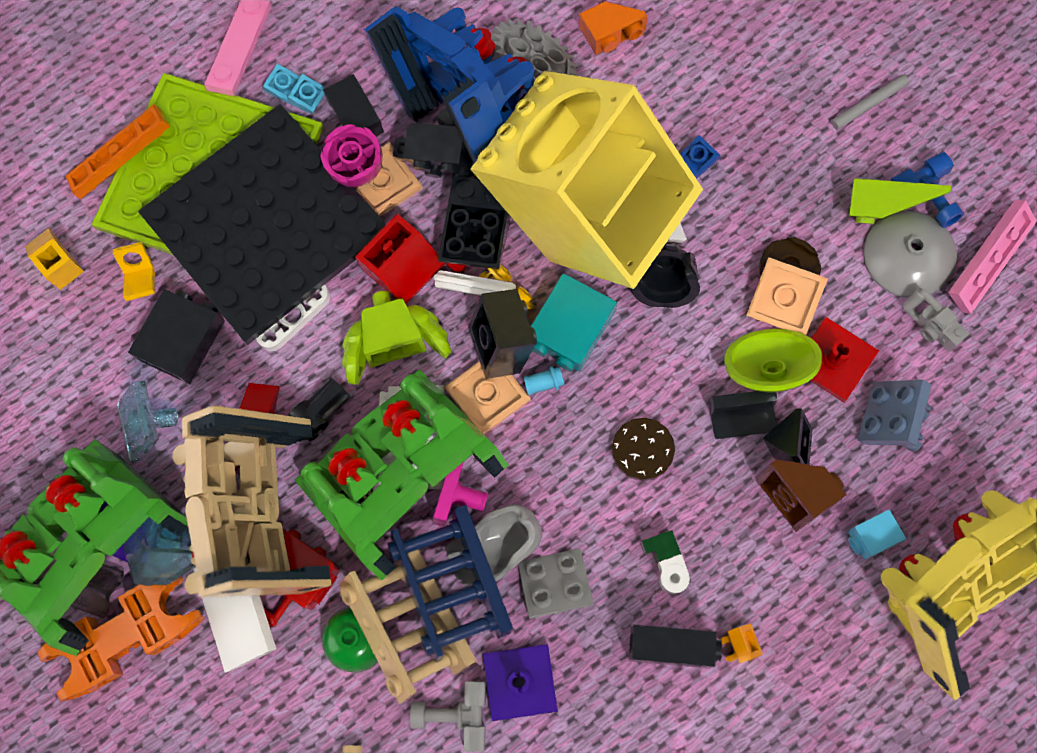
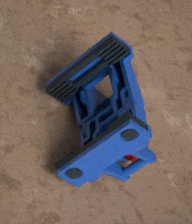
(458, 75)

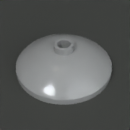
(900, 267)

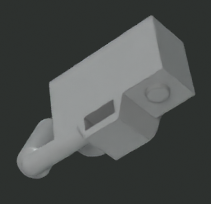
(935, 321)

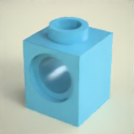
(875, 535)

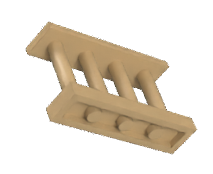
(398, 681)

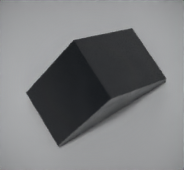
(791, 438)

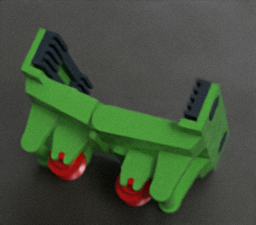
(403, 430)
(73, 506)

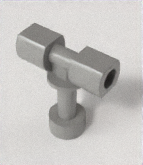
(467, 715)

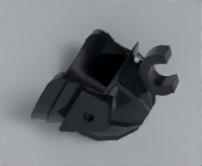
(669, 280)

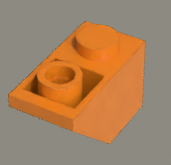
(611, 24)

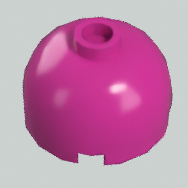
(354, 154)

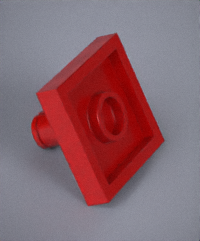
(843, 359)

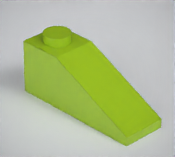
(884, 198)

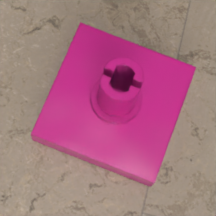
(455, 493)

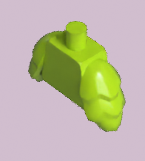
(389, 334)

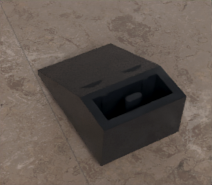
(473, 226)

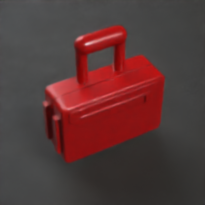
(299, 556)

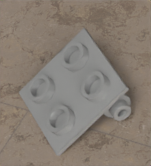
(555, 583)

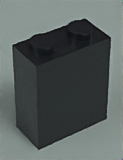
(177, 335)
(674, 646)

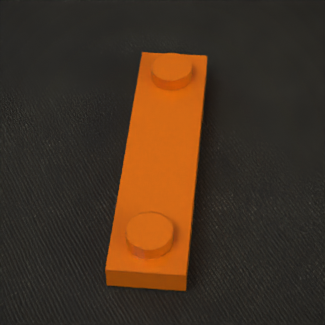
(117, 151)

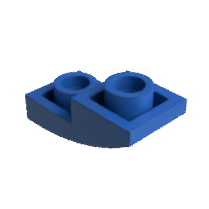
(699, 156)

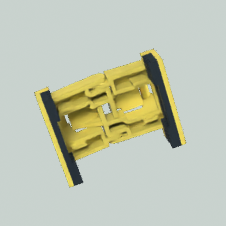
(947, 596)

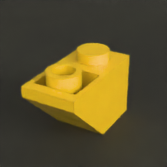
(53, 259)

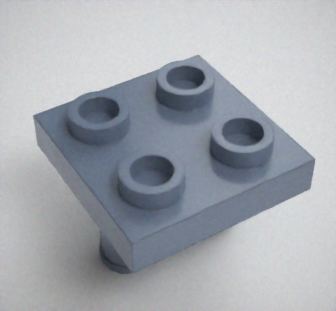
(896, 413)

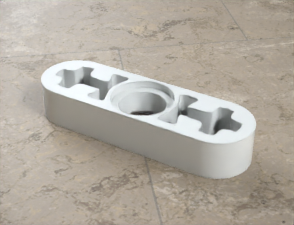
(283, 337)

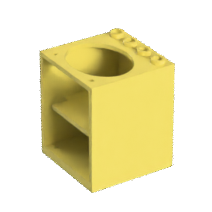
(589, 176)

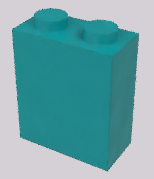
(572, 323)

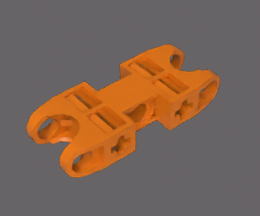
(141, 624)

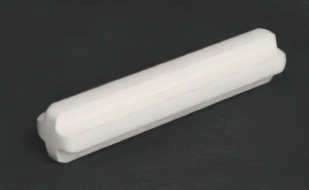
(470, 284)

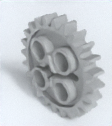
(533, 46)

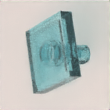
(140, 421)

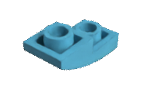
(293, 89)

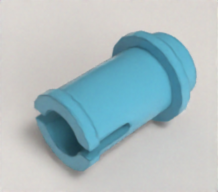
(544, 380)

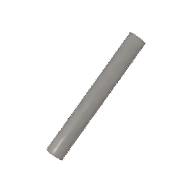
(869, 102)

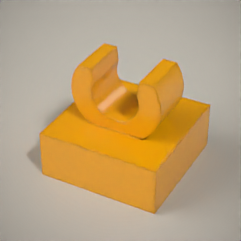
(744, 644)

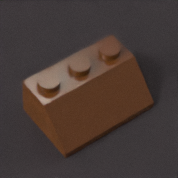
(800, 490)

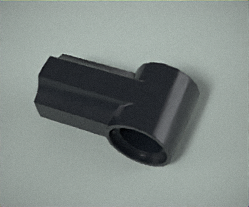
(322, 406)

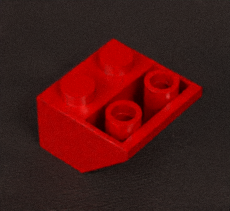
(399, 259)

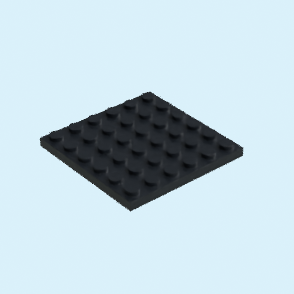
(262, 223)

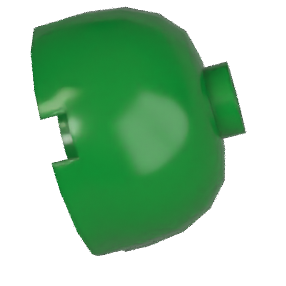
(346, 643)

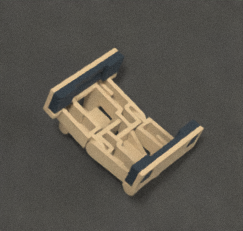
(210, 481)

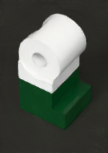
(672, 568)

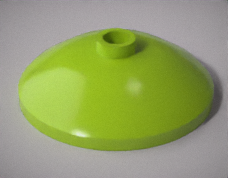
(773, 360)

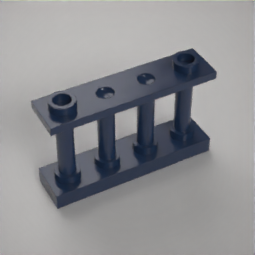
(471, 558)

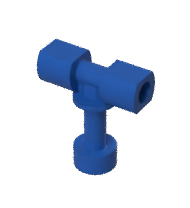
(929, 174)

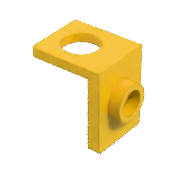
(138, 277)

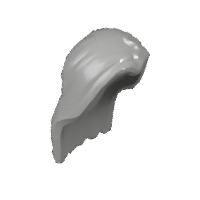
(506, 538)

